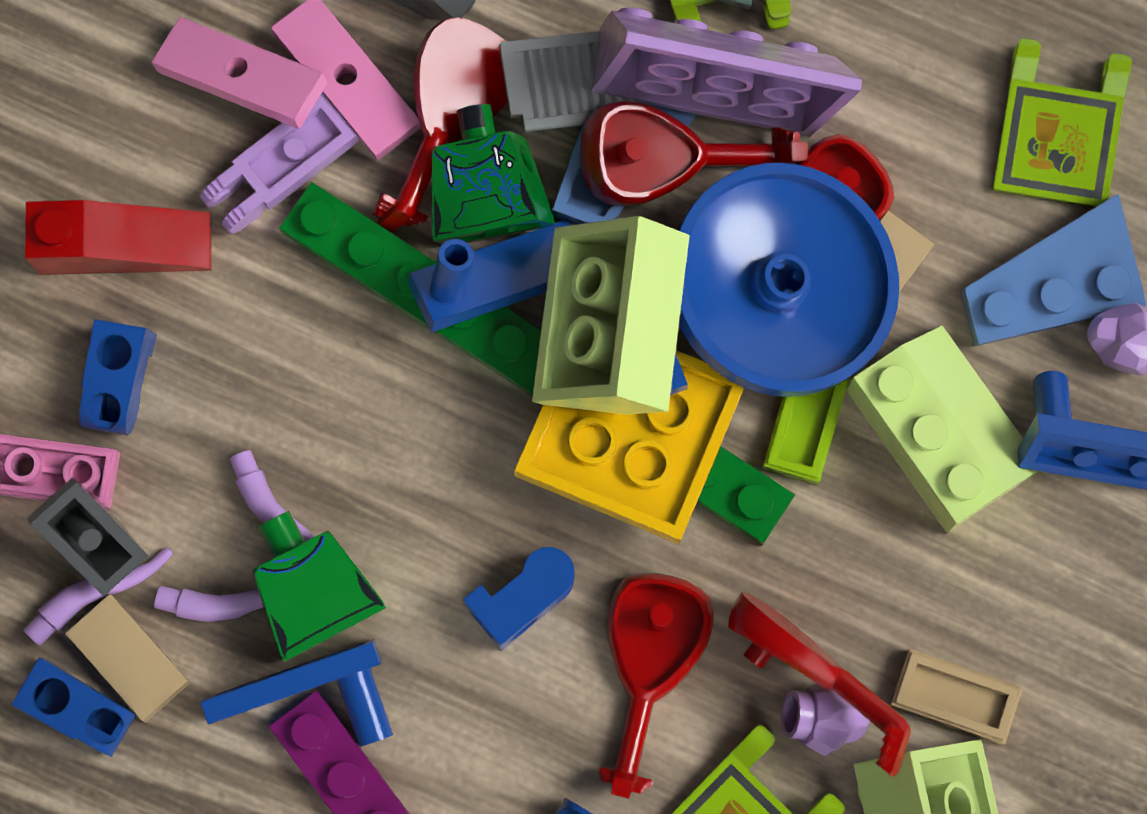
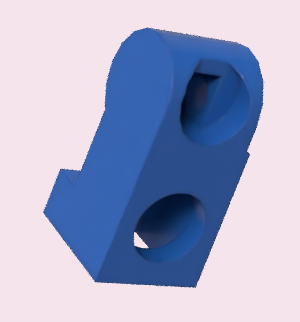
(114, 376)
(526, 599)
(73, 707)

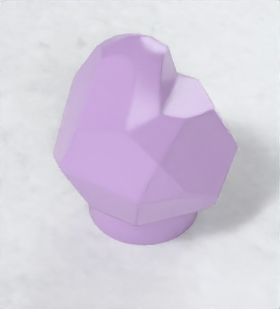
(1121, 338)
(821, 719)

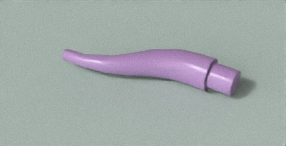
(256, 491)
(71, 599)
(206, 607)

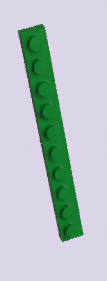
(498, 340)

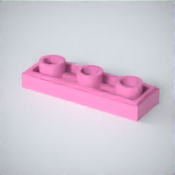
(240, 72)
(367, 104)
(54, 466)

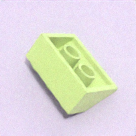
(611, 316)
(941, 426)
(930, 782)

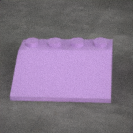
(720, 73)

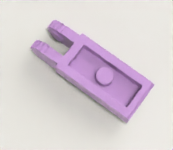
(281, 163)

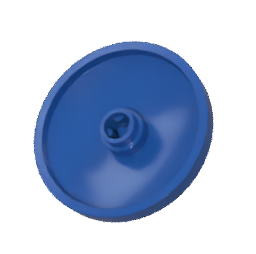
(786, 280)

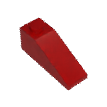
(115, 238)

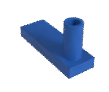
(482, 280)
(1079, 447)
(348, 666)

